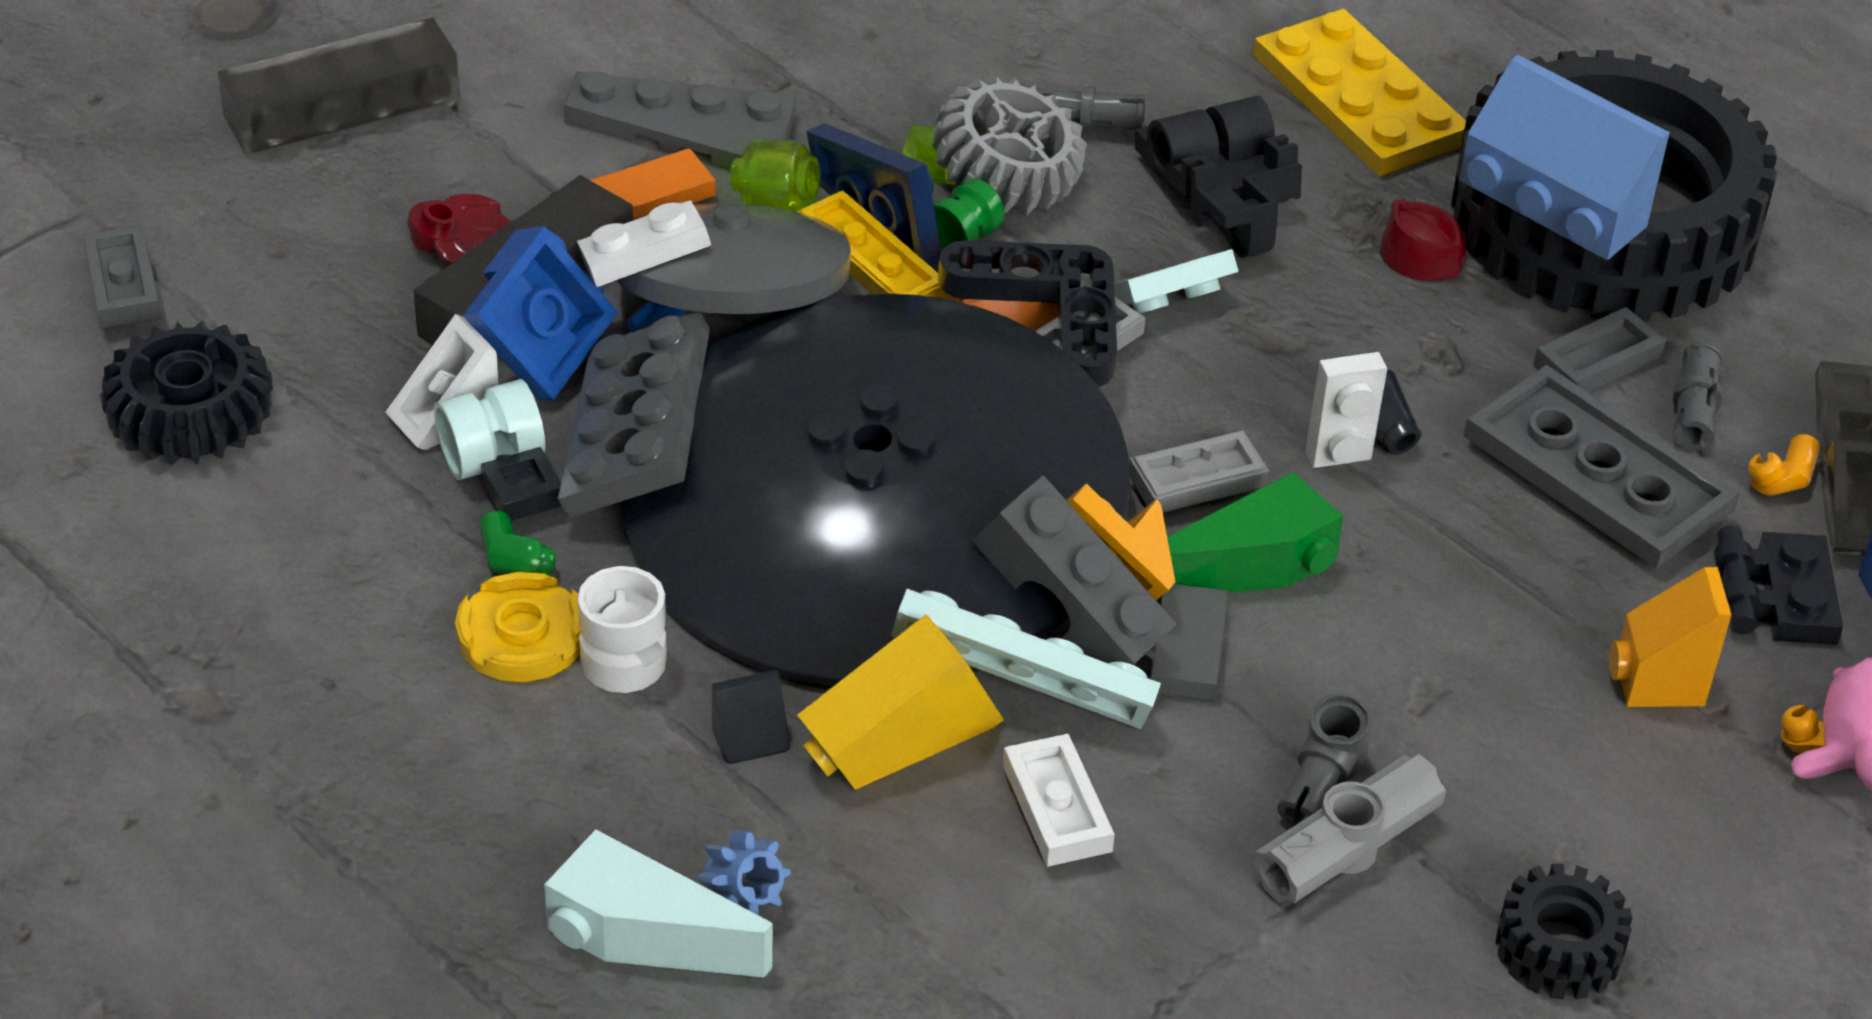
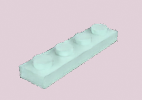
(1040, 664)

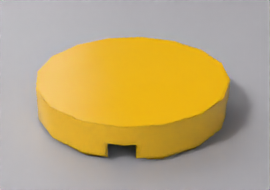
(519, 627)

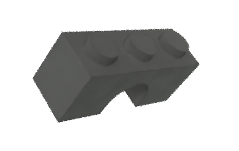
(1051, 544)

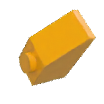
(1673, 644)

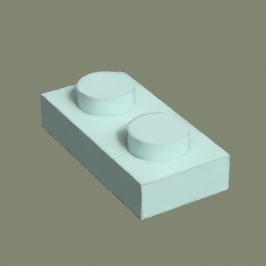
(1195, 276)

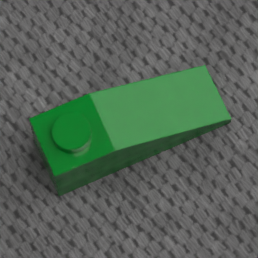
(1259, 540)

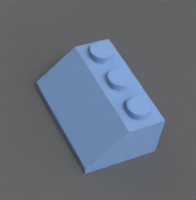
(1565, 158)

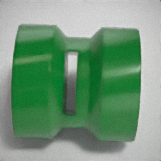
(969, 213)

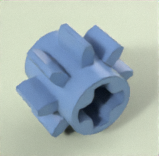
(763, 871)

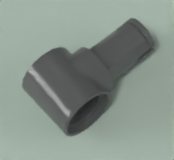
(1325, 759)

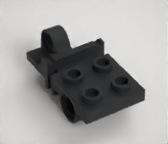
(1227, 167)

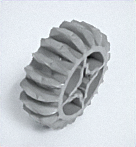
(1010, 142)

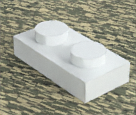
(635, 246)
(1345, 409)
(1058, 800)

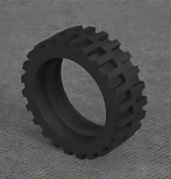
(1682, 251)

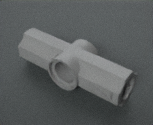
(1349, 828)

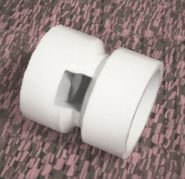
(622, 629)

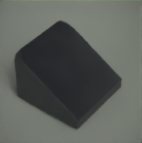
(749, 717)

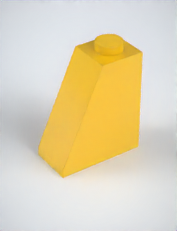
(898, 708)

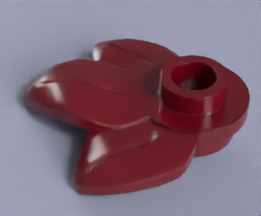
(454, 224)

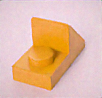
(1136, 543)

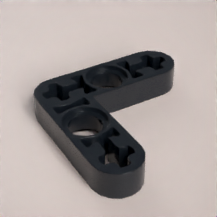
(1058, 283)

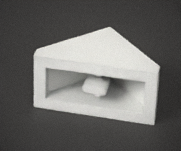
(453, 367)

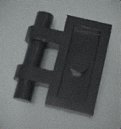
(1797, 584)

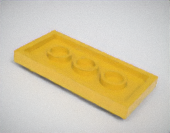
(1361, 91)

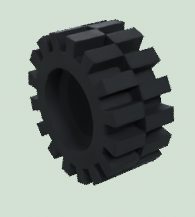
(1555, 960)

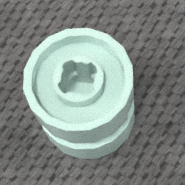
(487, 428)

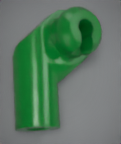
(512, 552)

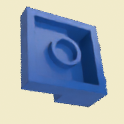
(540, 310)

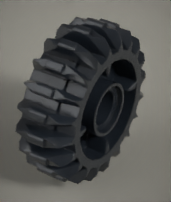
(186, 392)

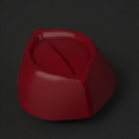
(1423, 241)

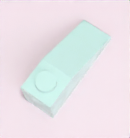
(651, 916)

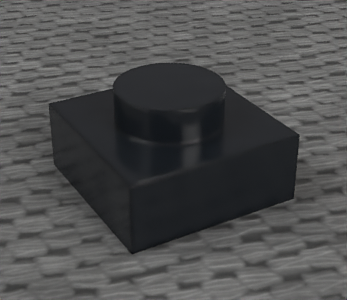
(522, 483)

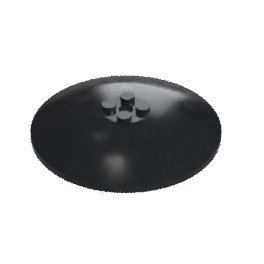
(800, 543)

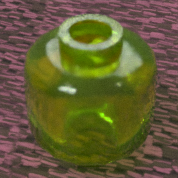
(776, 174)

